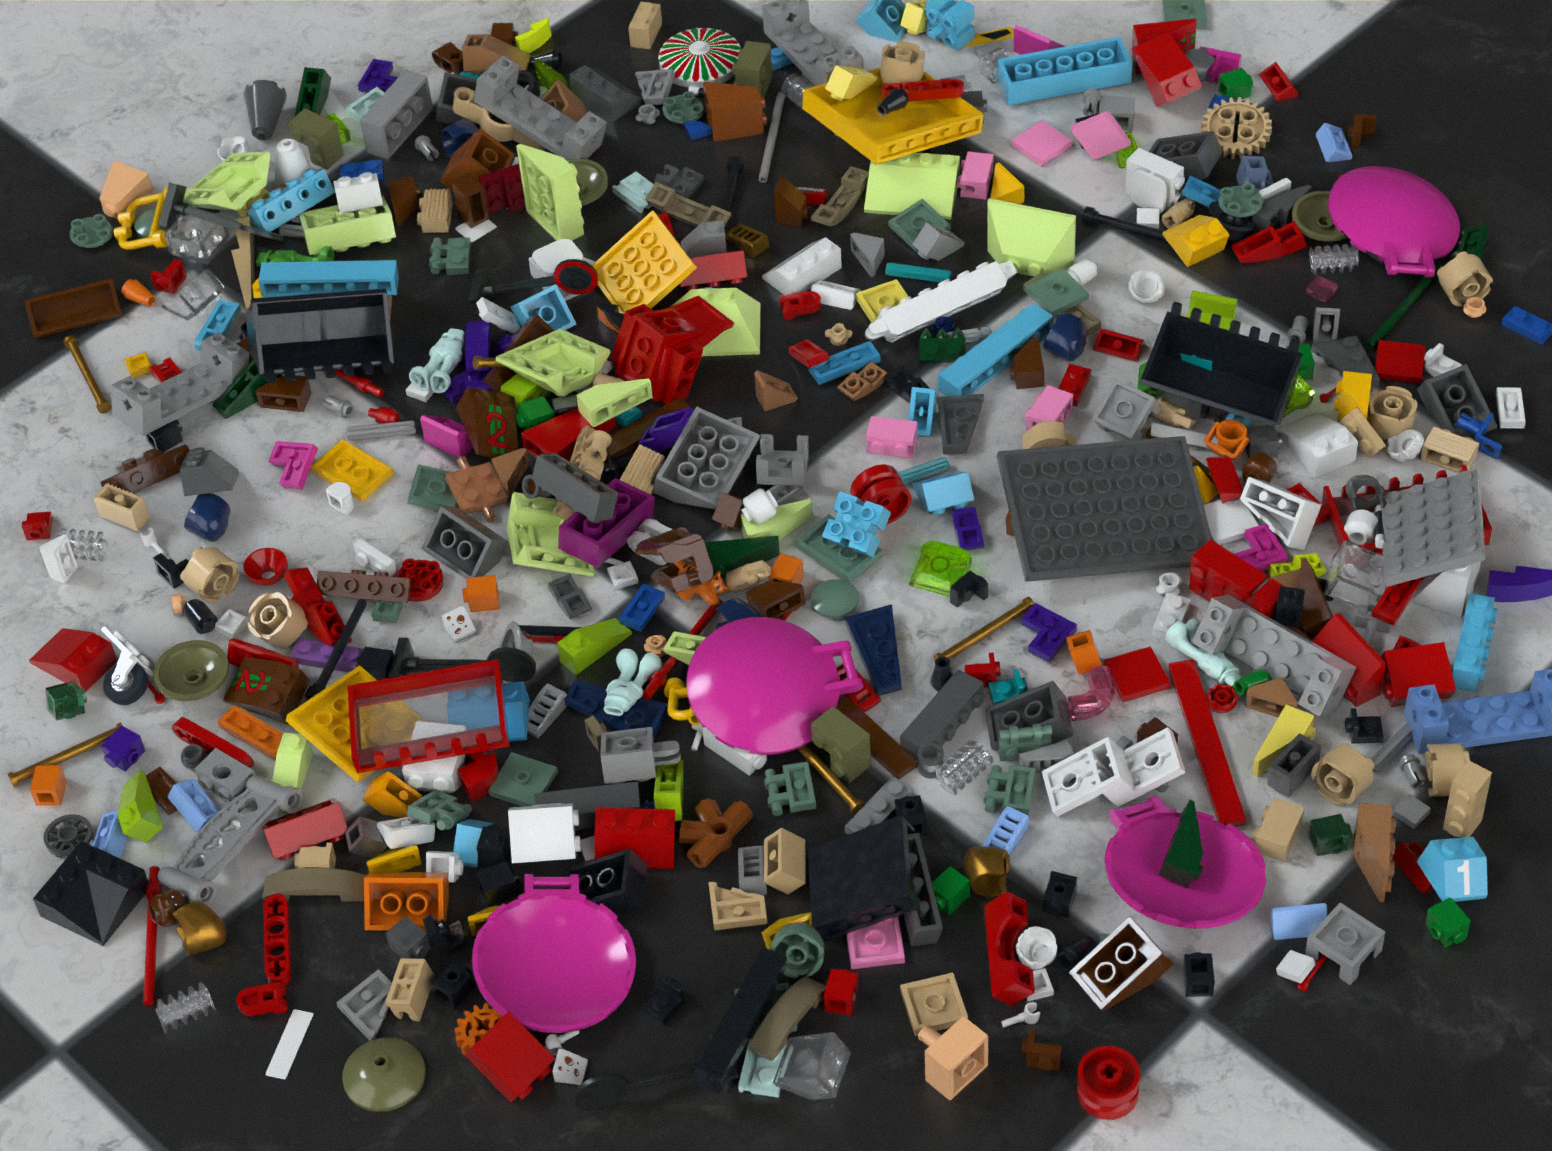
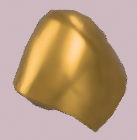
(987, 870)
(199, 928)

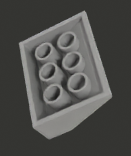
(705, 460)

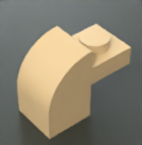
(1047, 435)

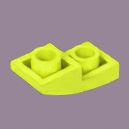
(536, 37)
(1314, 560)

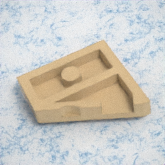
(1368, 440)
(736, 908)

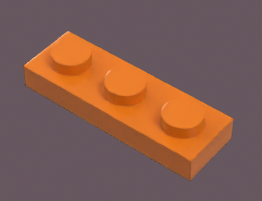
(251, 731)

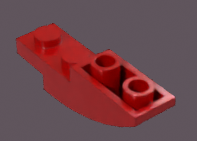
(321, 614)

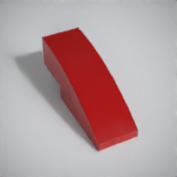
(1270, 244)

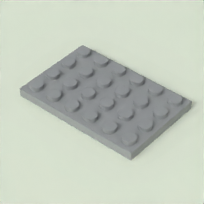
(1432, 528)

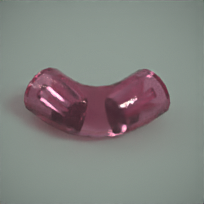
(1097, 698)

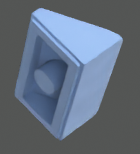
(1333, 143)
(192, 803)
(110, 835)
(1296, 920)

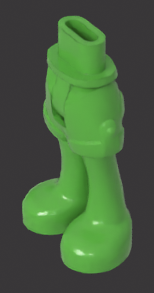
(325, 254)

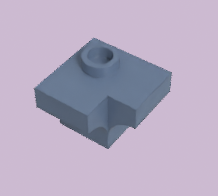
(1254, 171)

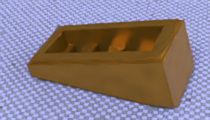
(759, 244)

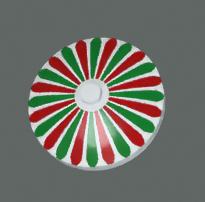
(699, 56)

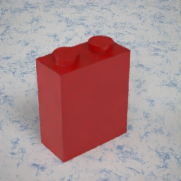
(1415, 668)
(510, 1058)

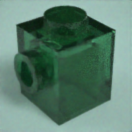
(65, 700)
(1329, 835)

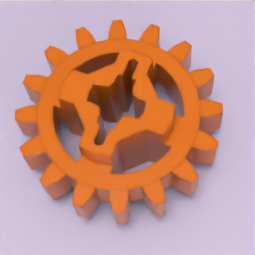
(480, 1023)

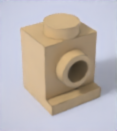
(316, 857)

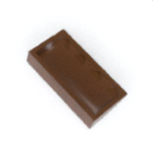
(73, 308)
(532, 329)

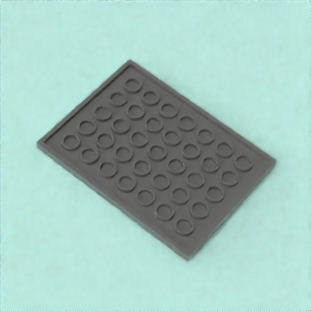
(1104, 507)

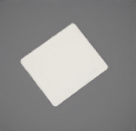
(476, 231)

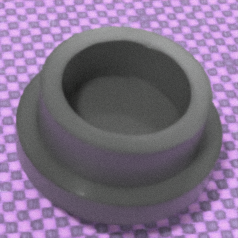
(192, 756)

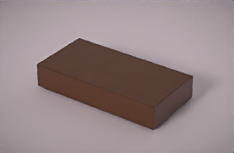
(160, 786)

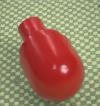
(384, 415)

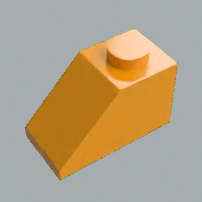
(390, 795)

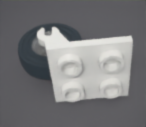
(128, 678)

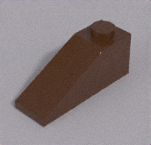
(1315, 608)

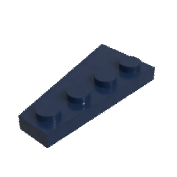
(877, 646)
(590, 701)

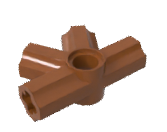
(713, 830)

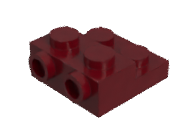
(504, 189)

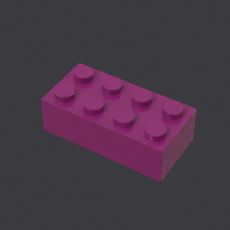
(599, 541)

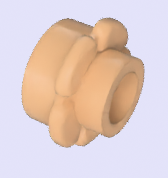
(1474, 307)
(178, 603)
(655, 645)

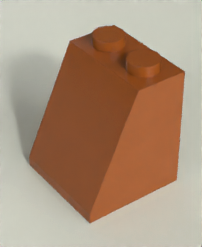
(733, 110)
(477, 156)

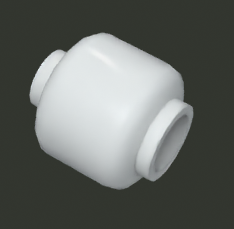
(759, 506)
(1361, 527)

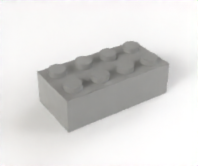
(396, 114)

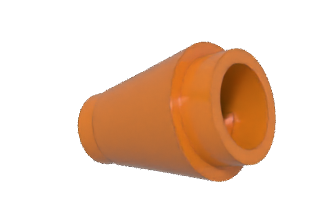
(138, 293)

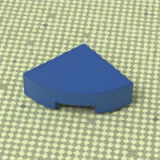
(697, 129)

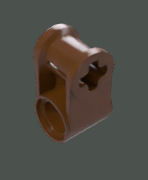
(449, 58)

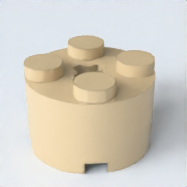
(902, 63)
(1464, 278)
(1391, 411)
(210, 574)
(277, 620)
(1443, 765)
(1343, 774)

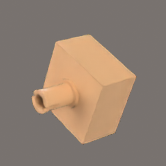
(955, 1056)

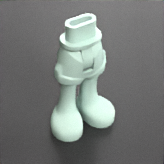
(445, 352)
(1215, 665)
(623, 692)

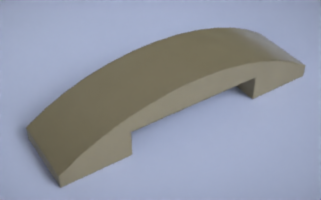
(844, 199)
(682, 208)
(316, 881)
(784, 1016)

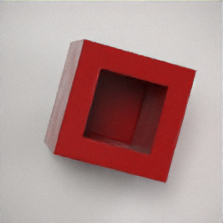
(841, 992)

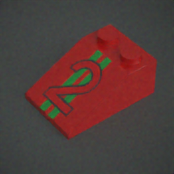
(1181, 31)

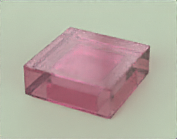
(1321, 288)

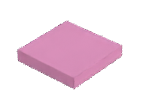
(1100, 135)
(1041, 143)
(876, 945)

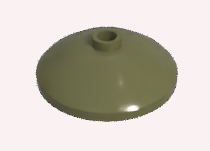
(590, 178)
(1313, 217)
(191, 670)
(387, 1085)

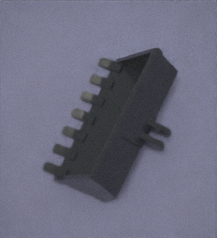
(320, 334)
(1246, 373)

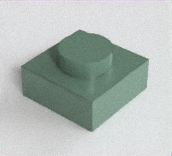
(386, 611)

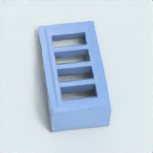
(1013, 821)

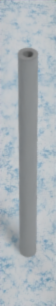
(771, 137)

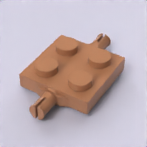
(476, 488)

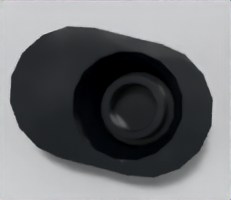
(1233, 225)

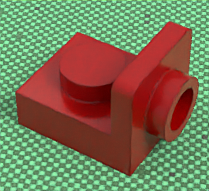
(170, 279)
(38, 525)
(985, 672)

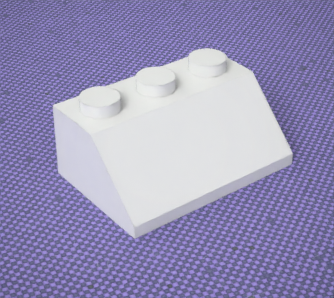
(805, 267)

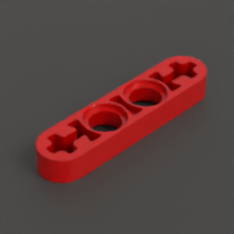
(927, 89)
(195, 734)
(274, 940)

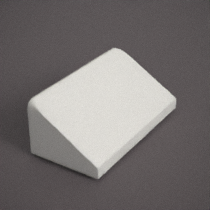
(836, 294)
(59, 558)
(406, 832)

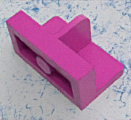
(1223, 63)

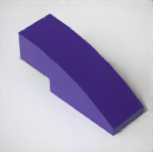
(477, 343)
(666, 430)
(1521, 586)

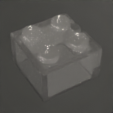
(195, 238)
(1356, 576)

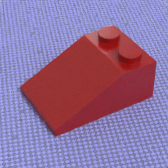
(1166, 69)
(76, 657)

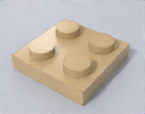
(933, 1002)

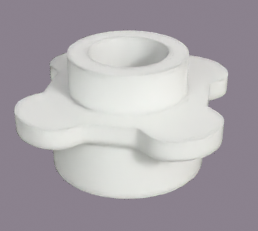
(1169, 584)

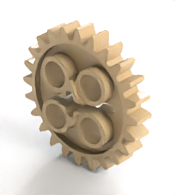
(1253, 126)

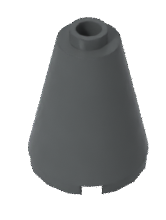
(264, 106)

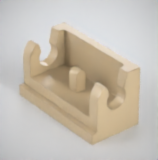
(410, 988)

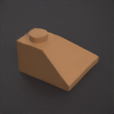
(565, 101)

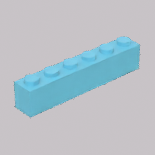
(306, 278)
(994, 352)

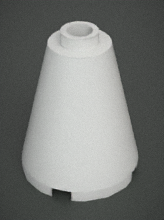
(289, 162)

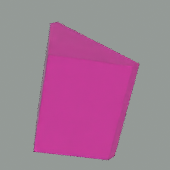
(1029, 42)
(446, 435)

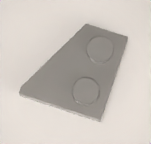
(655, 85)
(366, 1004)

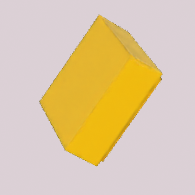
(138, 365)

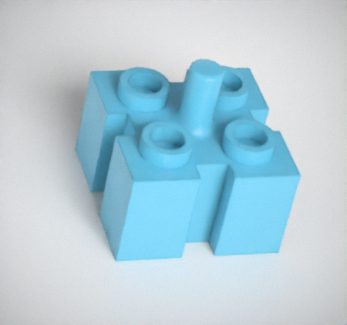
(950, 22)
(856, 524)

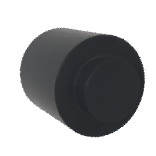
(199, 616)

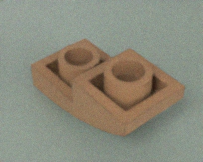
(864, 382)

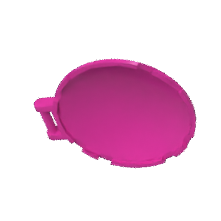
(1395, 218)
(766, 683)
(1228, 884)
(554, 958)

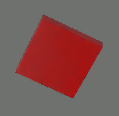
(1400, 361)
(1137, 674)

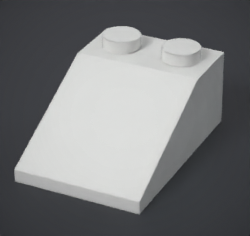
(358, 192)
(1320, 443)

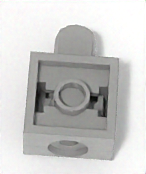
(634, 755)

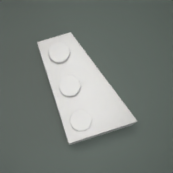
(1282, 511)

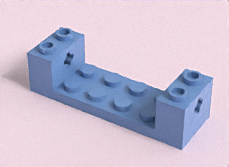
(1482, 718)

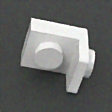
(1438, 363)

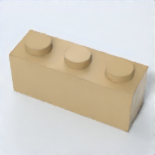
(1467, 800)

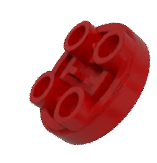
(425, 578)

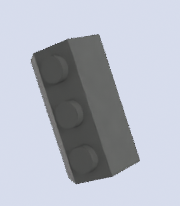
(603, 92)
(206, 473)
(464, 543)

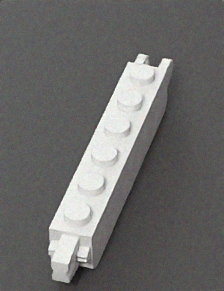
(942, 301)

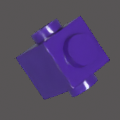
(122, 748)

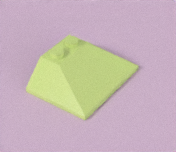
(231, 182)
(1031, 237)
(742, 310)
(557, 361)
(534, 536)

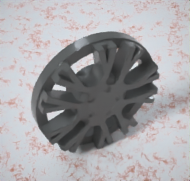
(67, 835)

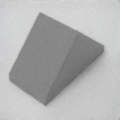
(868, 251)

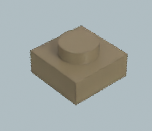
(594, 731)

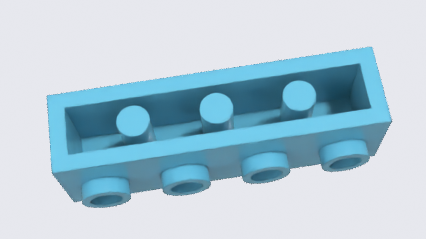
(291, 200)
(1472, 642)

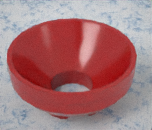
(263, 561)

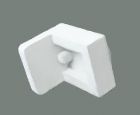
(445, 862)

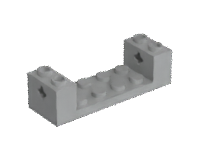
(790, 29)
(503, 97)
(154, 407)
(1269, 646)

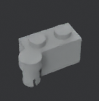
(1120, 107)

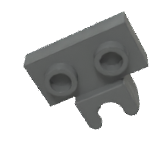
(683, 183)

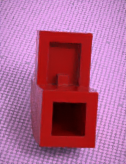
(478, 775)

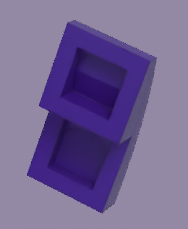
(967, 528)

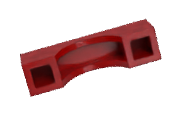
(1005, 921)

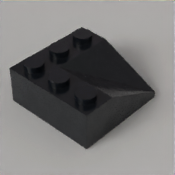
(91, 893)

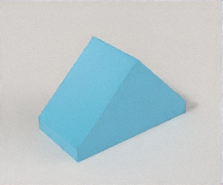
(923, 409)
(466, 840)

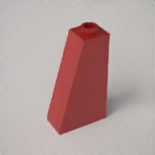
(560, 434)

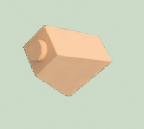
(122, 187)

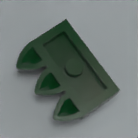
(1471, 241)
(942, 348)

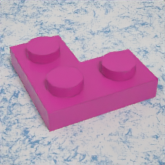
(296, 459)
(1264, 548)

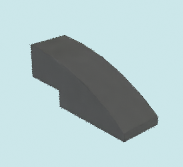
(1278, 209)

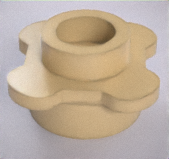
(838, 334)

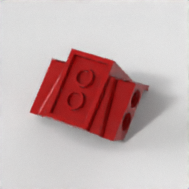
(666, 345)

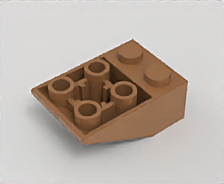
(483, 50)
(1375, 846)

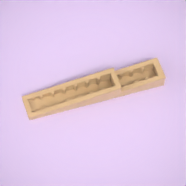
(244, 260)

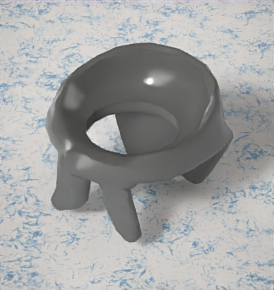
(1201, 61)
(1357, 482)

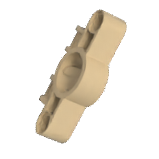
(467, 108)
(588, 456)

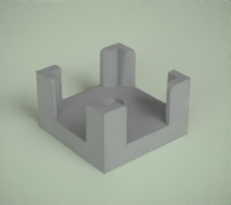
(1125, 410)
(781, 466)
(1345, 940)

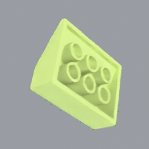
(914, 177)
(551, 192)
(346, 229)

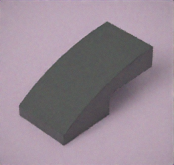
(564, 403)
(569, 596)

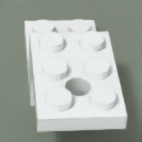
(1113, 772)

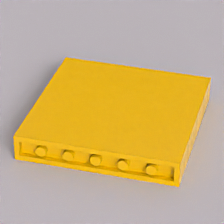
(898, 133)

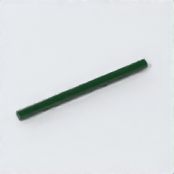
(1401, 309)

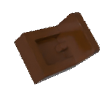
(1362, 125)
(1041, 1055)

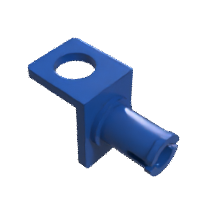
(1479, 429)

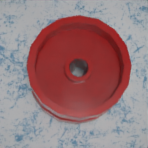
(883, 487)
(1108, 1082)

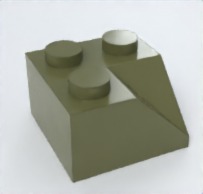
(754, 66)
(319, 135)
(844, 741)

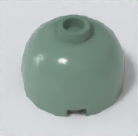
(802, 948)

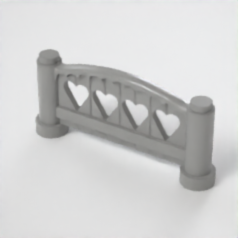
(198, 881)

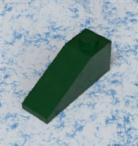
(313, 90)
(241, 392)
(732, 554)
(1185, 850)

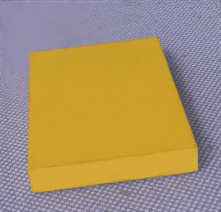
(353, 467)

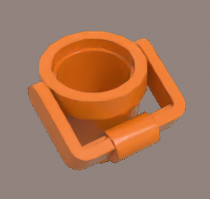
(1230, 437)

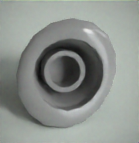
(518, 639)

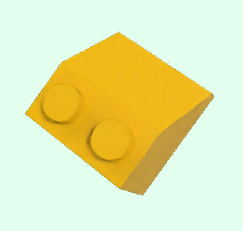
(1197, 239)
(1353, 393)

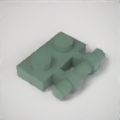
(457, 256)
(1020, 740)
(798, 785)
(1018, 791)
(439, 807)

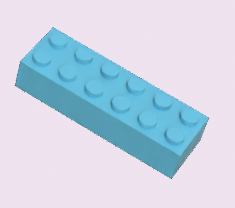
(1064, 70)

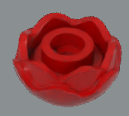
(1222, 698)

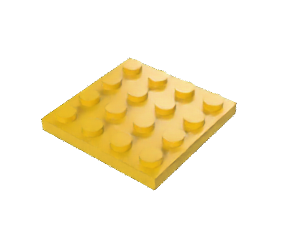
(643, 265)
(326, 721)

